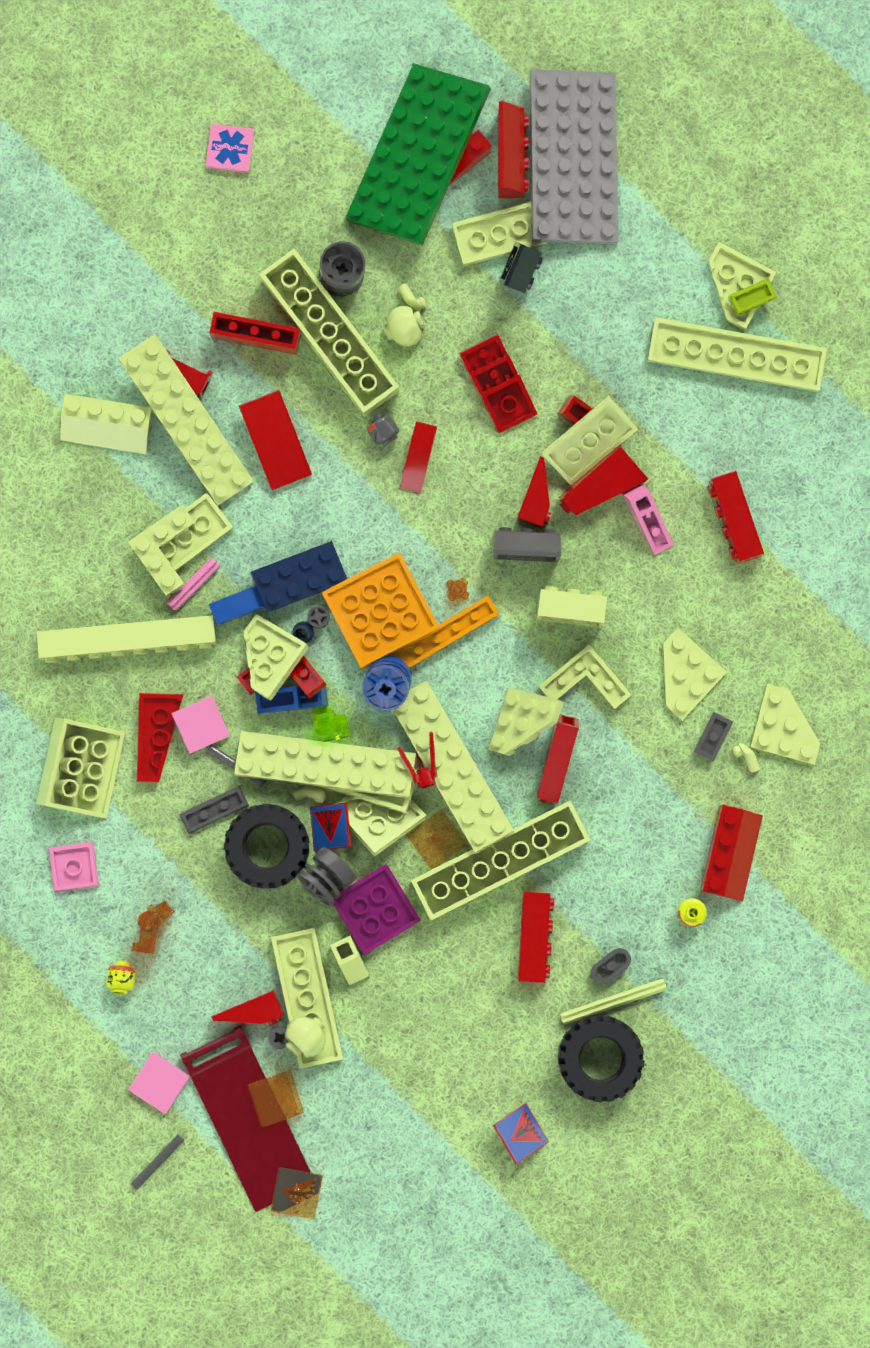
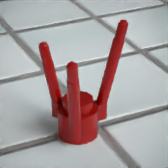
(424, 777)

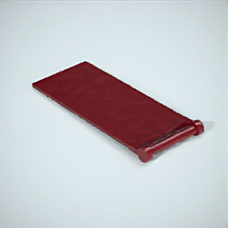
(226, 1096)

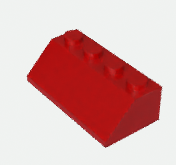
(511, 151)
(731, 852)

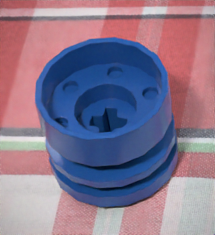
(396, 676)

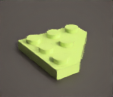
(732, 273)
(270, 655)
(687, 673)
(522, 720)
(783, 727)
(380, 826)

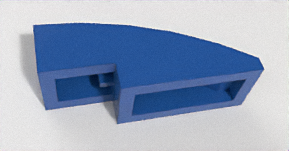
(236, 606)
(291, 699)

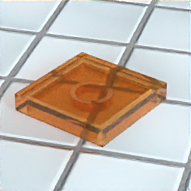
(275, 1098)

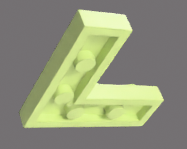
(148, 546)
(586, 664)

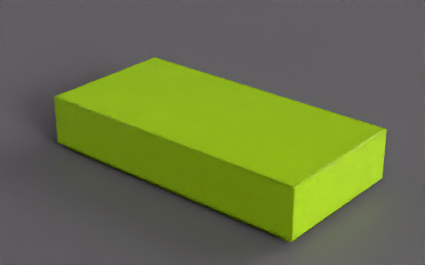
(752, 297)

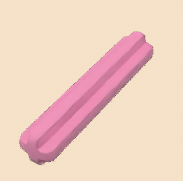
(193, 584)

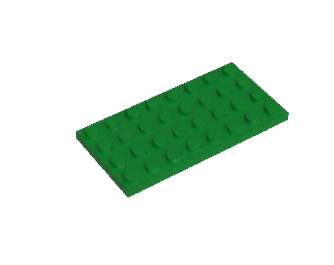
(418, 154)

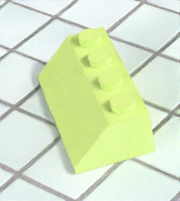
(106, 424)

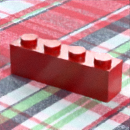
(255, 333)
(735, 517)
(534, 937)

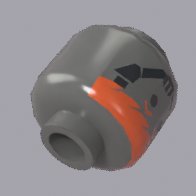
(383, 429)

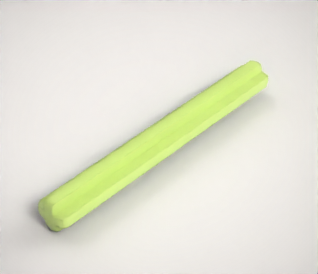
(613, 1001)

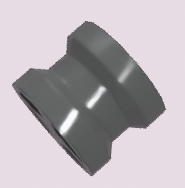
(317, 613)
(276, 1035)

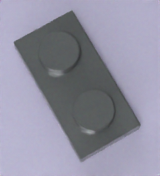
(713, 736)

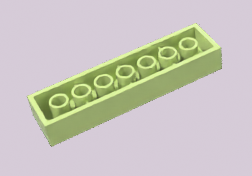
(329, 332)
(505, 860)

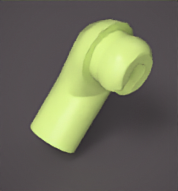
(409, 298)
(750, 757)
(310, 791)

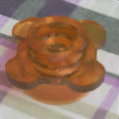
(461, 584)

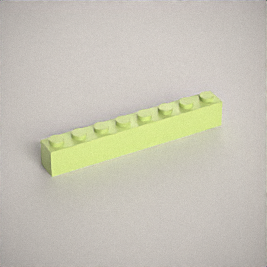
(126, 638)

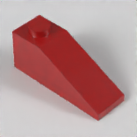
(475, 151)
(536, 502)
(255, 1011)

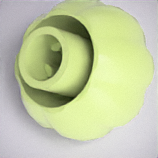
(404, 326)
(305, 1036)

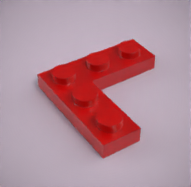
(303, 674)

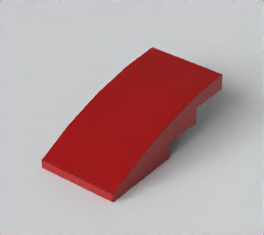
(498, 383)
(275, 440)

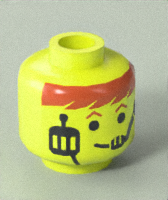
(684, 910)
(121, 978)

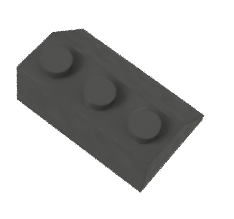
(527, 545)

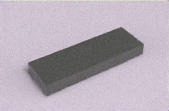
(214, 809)

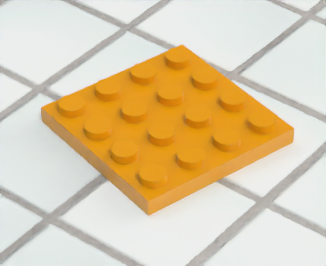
(380, 610)

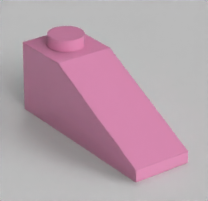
(648, 518)

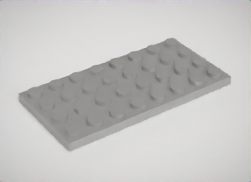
(573, 156)

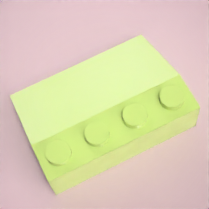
(80, 767)

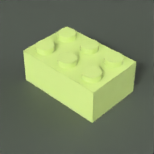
(571, 607)

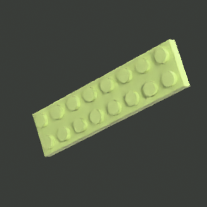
(737, 354)
(185, 419)
(324, 764)
(458, 775)

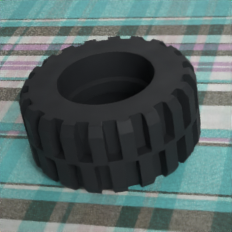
(237, 837)
(630, 1067)

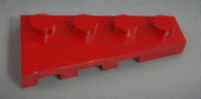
(154, 733)

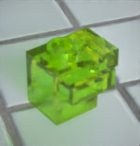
(330, 725)

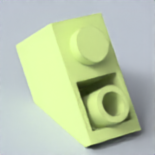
(349, 960)

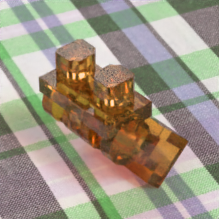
(149, 923)

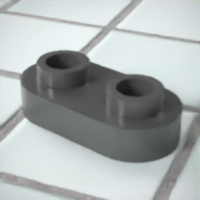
(610, 965)

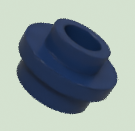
(309, 629)

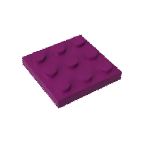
(375, 909)

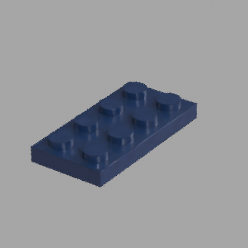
(298, 577)

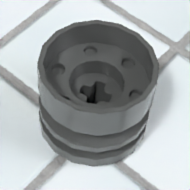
(344, 256)
(322, 881)

